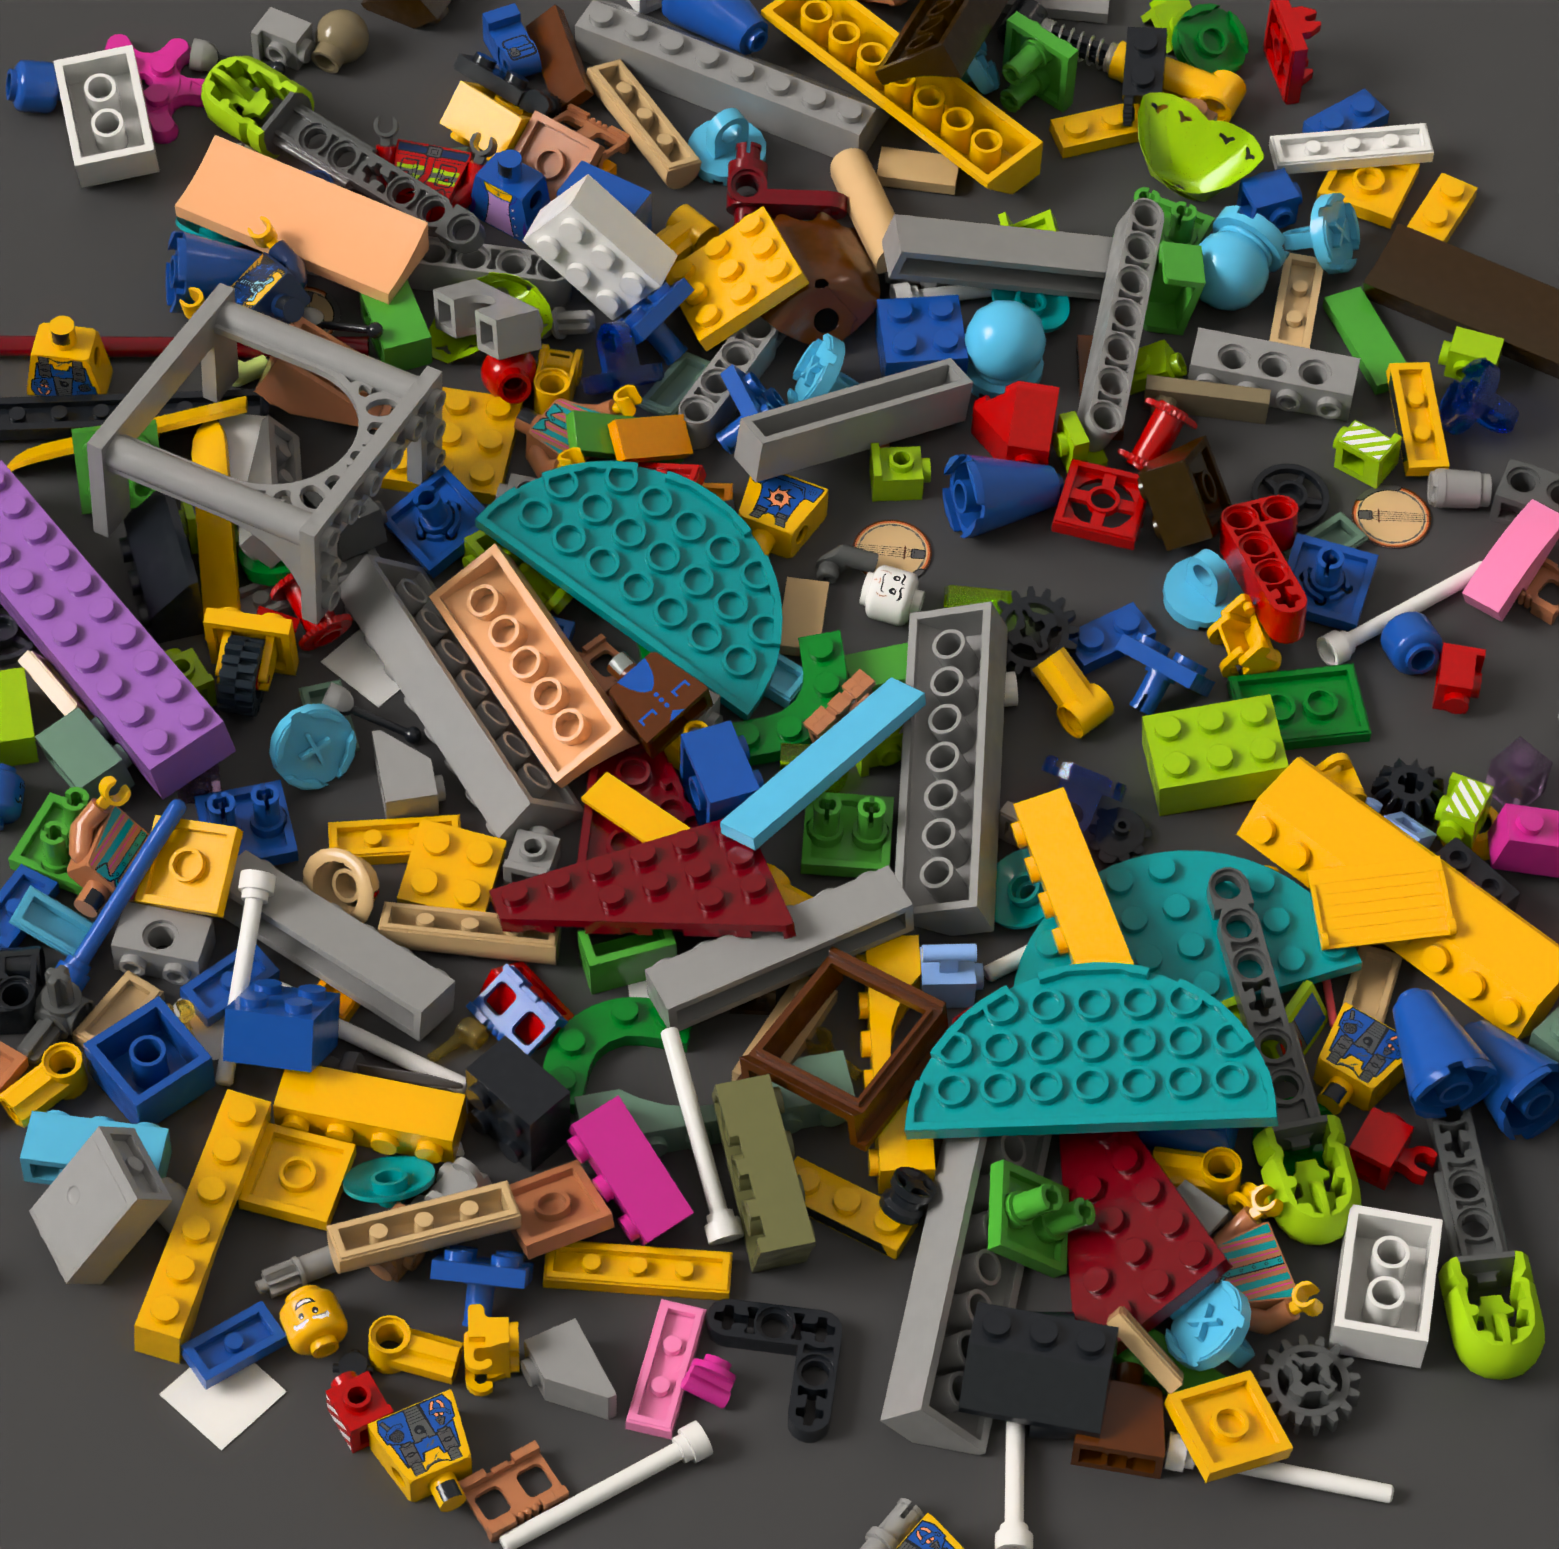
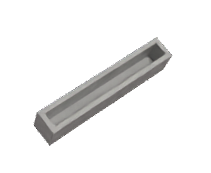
(996, 256)
(852, 419)
(346, 953)
(739, 969)

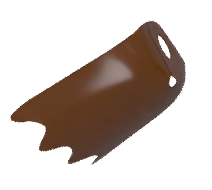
(828, 253)

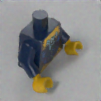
(271, 284)

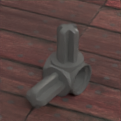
(57, 1013)

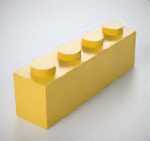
(373, 1112)

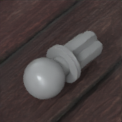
(570, 323)

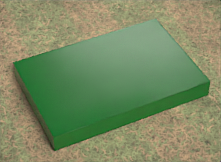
(1310, 704)

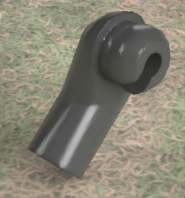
(843, 557)

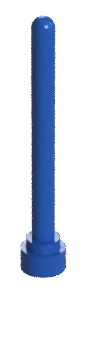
(121, 895)

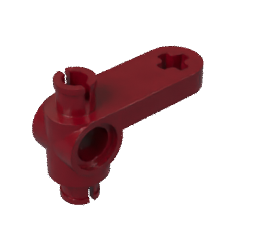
(798, 204)

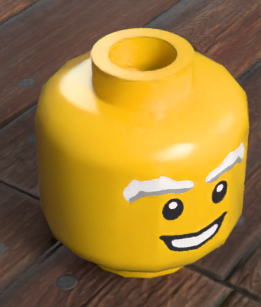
(313, 1321)

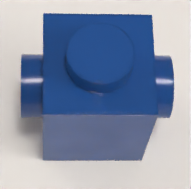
(1271, 196)

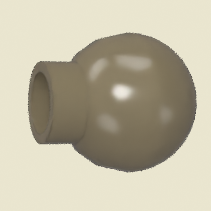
(339, 40)

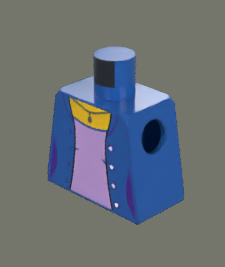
(508, 194)

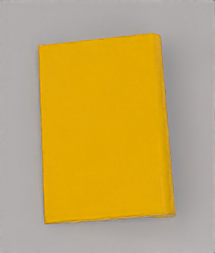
(1381, 903)

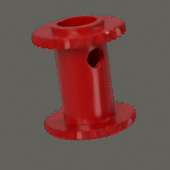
(1158, 433)
(317, 635)

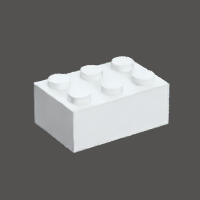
(106, 116)
(600, 247)
(1385, 1286)

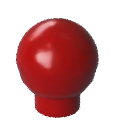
(509, 377)

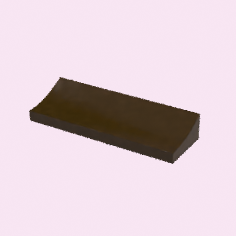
(940, 39)
(1467, 291)

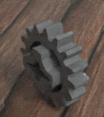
(1306, 1378)

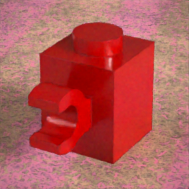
(1384, 1148)

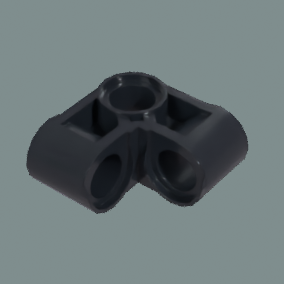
(20, 982)

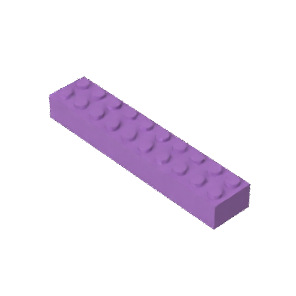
(103, 648)

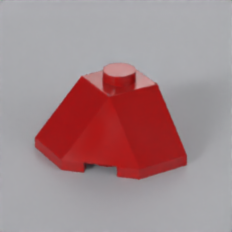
(1017, 422)

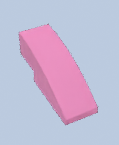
(1513, 560)

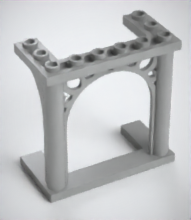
(295, 533)

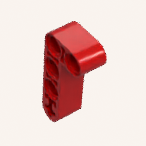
(1252, 546)

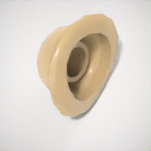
(343, 880)

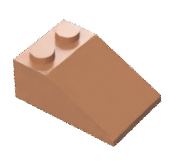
(308, 393)

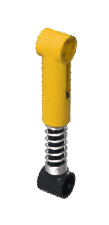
(1219, 90)

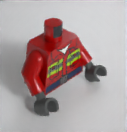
(440, 168)

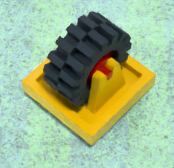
(247, 655)

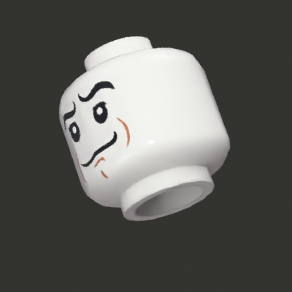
(891, 595)

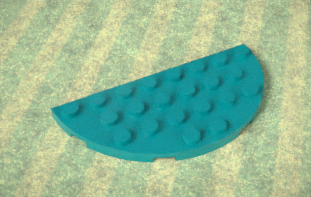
(656, 564)
(1172, 932)
(1092, 1055)

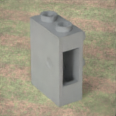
(100, 1205)

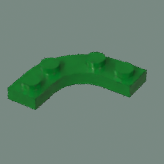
(822, 679)
(601, 1030)

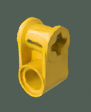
(556, 376)

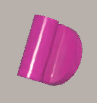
(710, 1380)

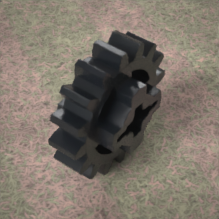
(1048, 625)

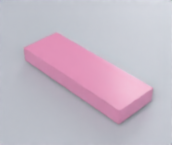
(665, 1364)

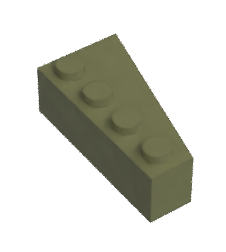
(763, 1173)

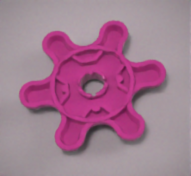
(167, 87)

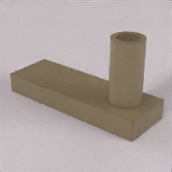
(1209, 398)

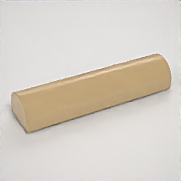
(644, 123)
(866, 201)
(464, 934)
(423, 1227)

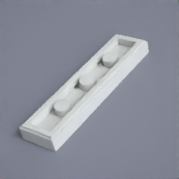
(1351, 148)

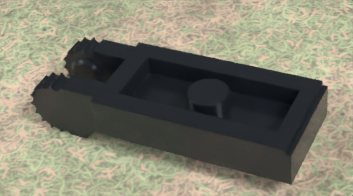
(1143, 67)
(508, 86)

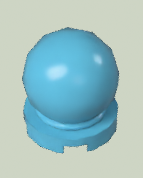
(1239, 258)
(1004, 347)

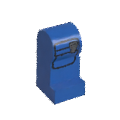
(510, 42)

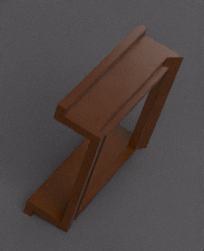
(892, 1083)

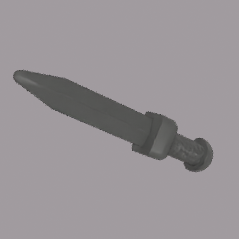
(356, 1063)

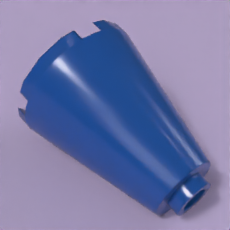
(725, 22)
(202, 265)
(996, 492)
(1439, 1056)
(1526, 1085)

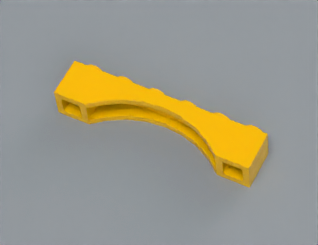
(883, 1014)
(187, 1259)

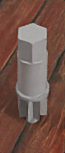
(295, 1272)

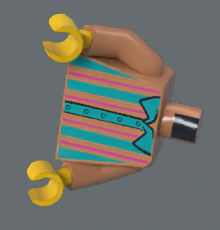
(547, 433)
(102, 847)
(1261, 1268)

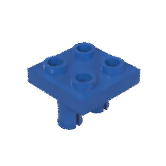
(259, 813)

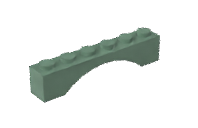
(666, 1127)

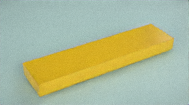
(639, 1270)

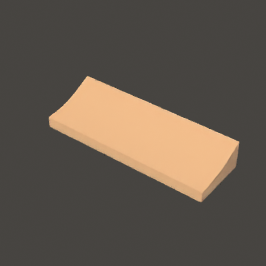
(323, 223)
(531, 666)

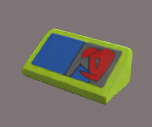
(1309, 1018)

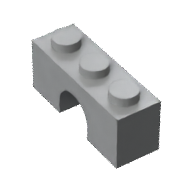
(501, 321)

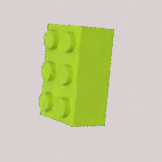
(1213, 754)

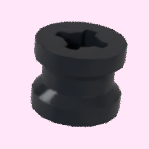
(907, 1196)

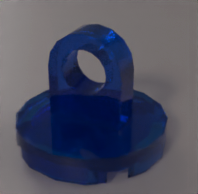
(620, 364)
(1476, 401)
(1083, 787)

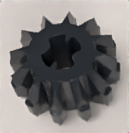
(1408, 790)

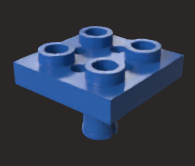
(649, 317)
(749, 398)
(431, 511)
(1330, 570)
(1161, 671)
(482, 1273)

